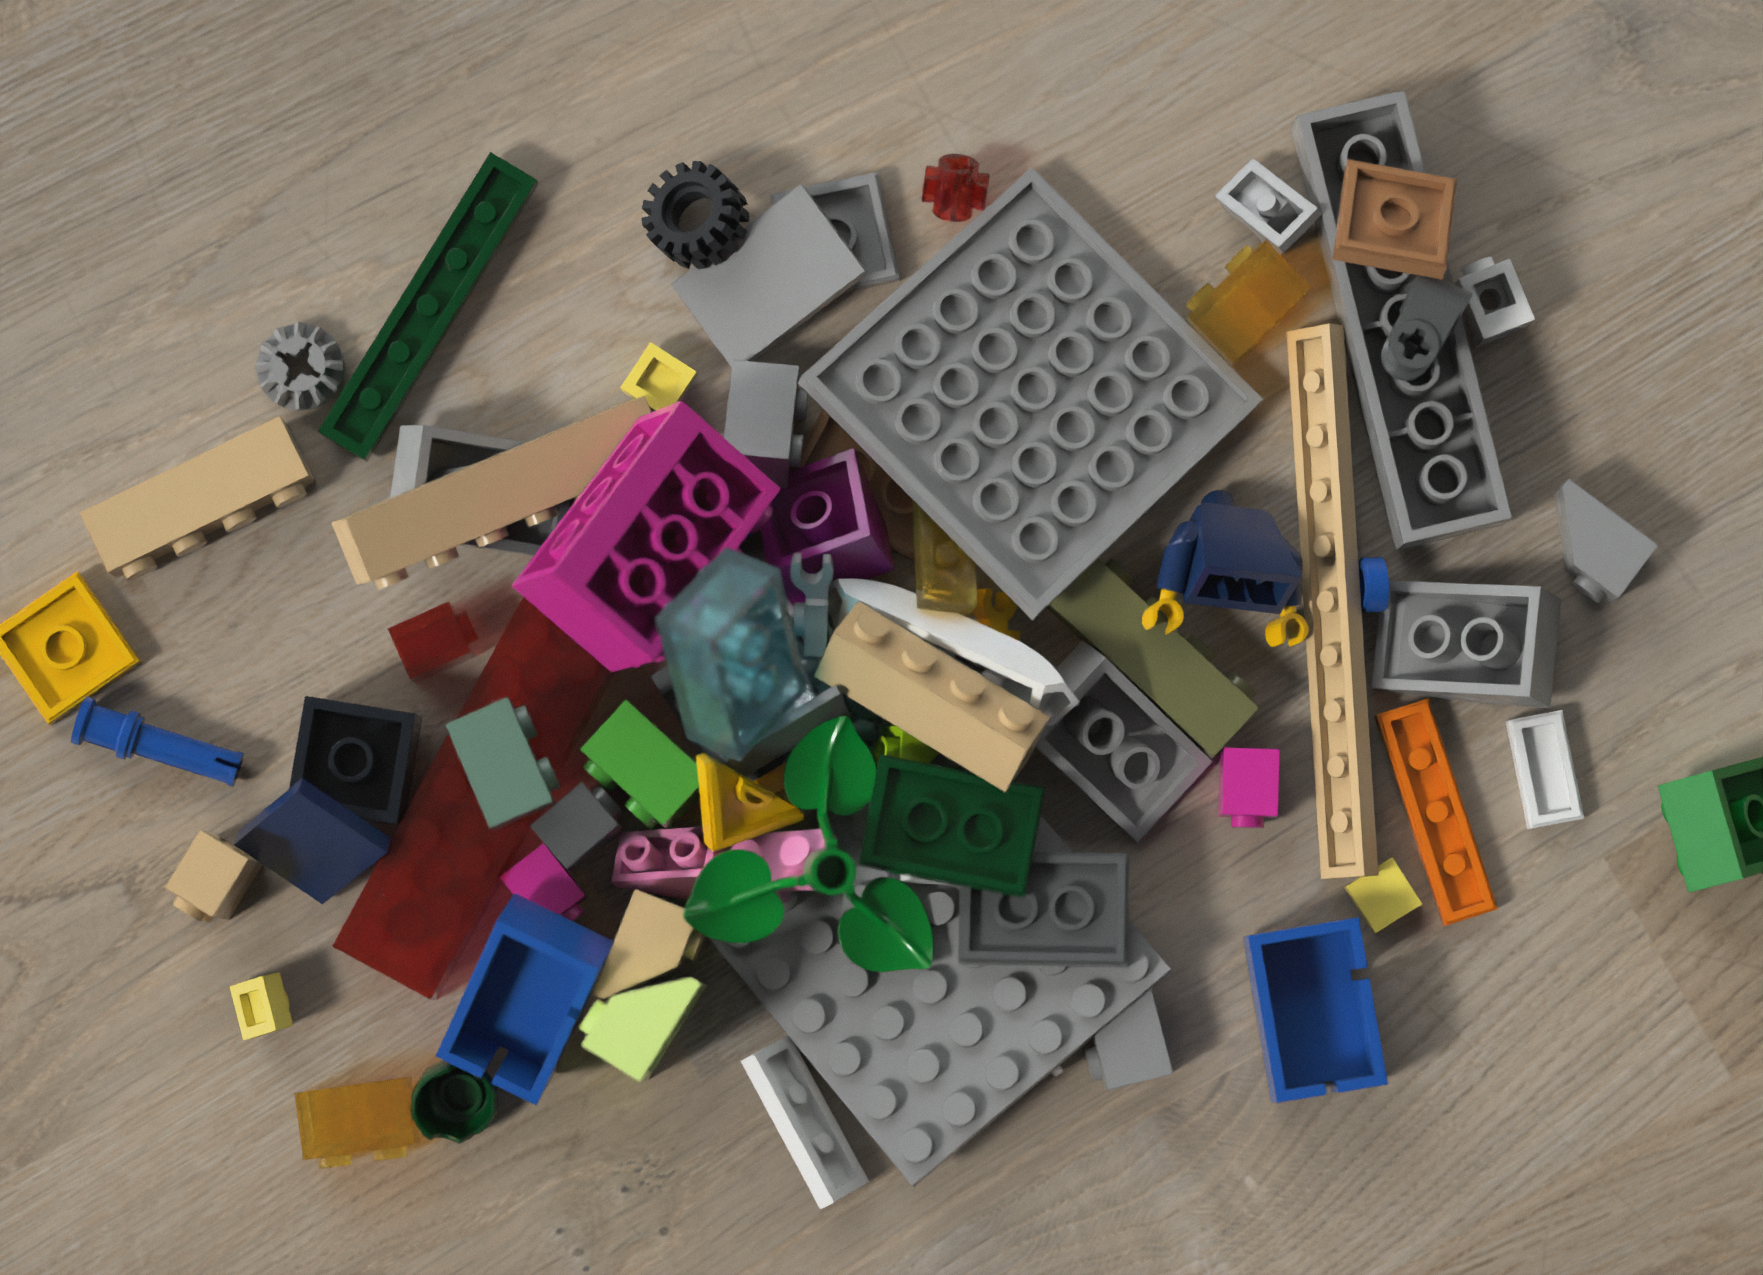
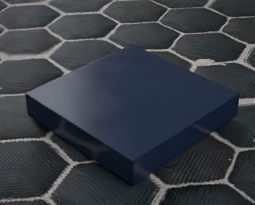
(312, 841)

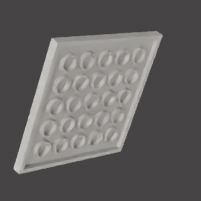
(1030, 392)
(933, 1048)

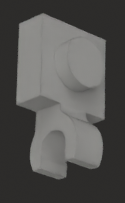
(812, 615)

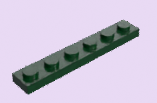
(428, 307)

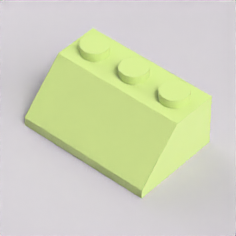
(640, 1025)

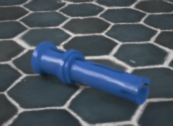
(132, 736)

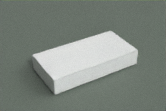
(1544, 769)

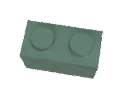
(502, 762)

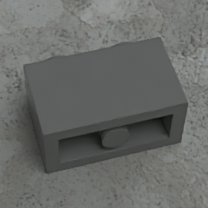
(579, 825)

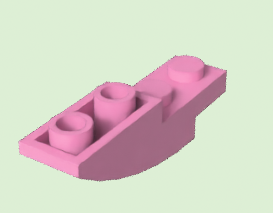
(671, 859)

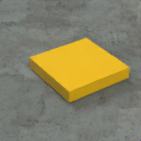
(65, 648)

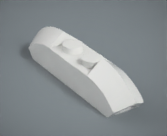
(967, 641)

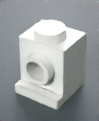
(1513, 308)

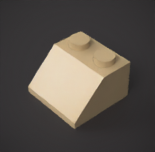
(647, 945)

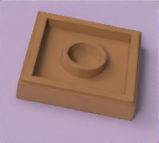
(1395, 219)

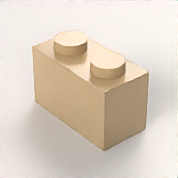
(212, 878)

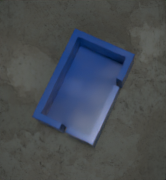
(525, 997)
(1311, 1013)

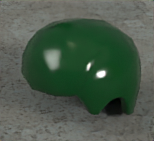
(453, 1103)

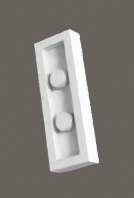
(805, 1121)

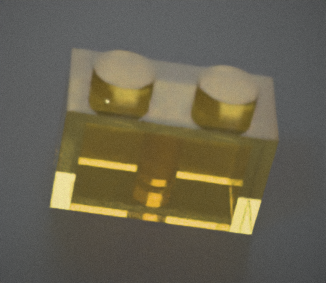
(1247, 303)
(356, 1120)

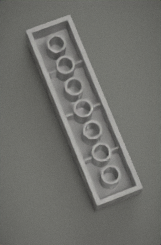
(1424, 432)

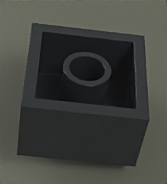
(358, 756)

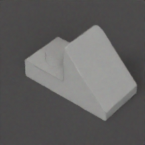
(1267, 206)

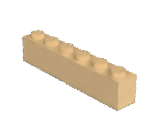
(481, 498)

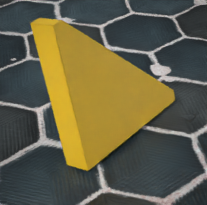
(737, 806)

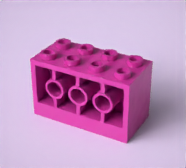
(644, 533)

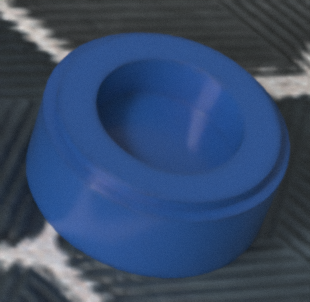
(1373, 584)

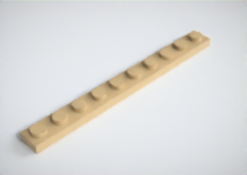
(1332, 602)

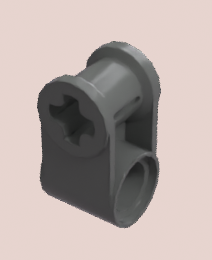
(1426, 320)

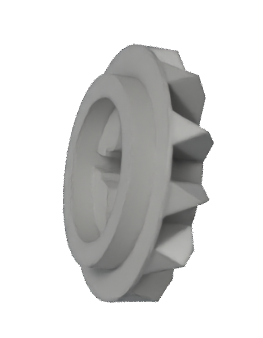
(305, 391)

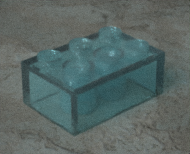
(732, 653)

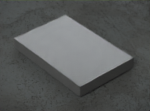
(773, 281)

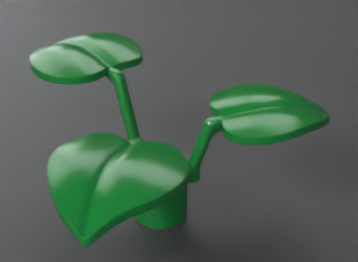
(735, 891)

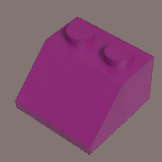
(827, 512)

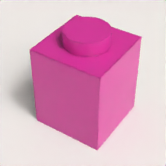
(1248, 786)
(546, 882)

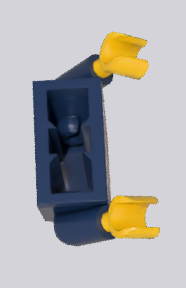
(1233, 562)

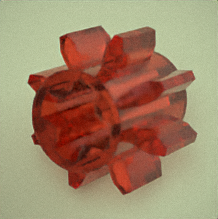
(955, 187)

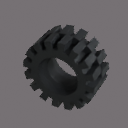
(714, 233)

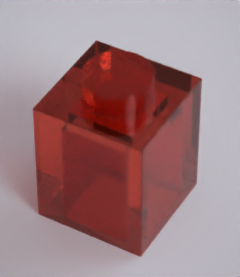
(434, 641)

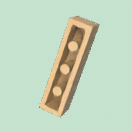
(198, 498)
(931, 696)

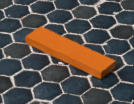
(1435, 812)

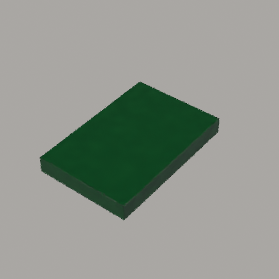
(951, 827)

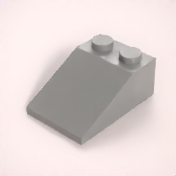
(433, 452)
(1468, 642)
(1119, 745)

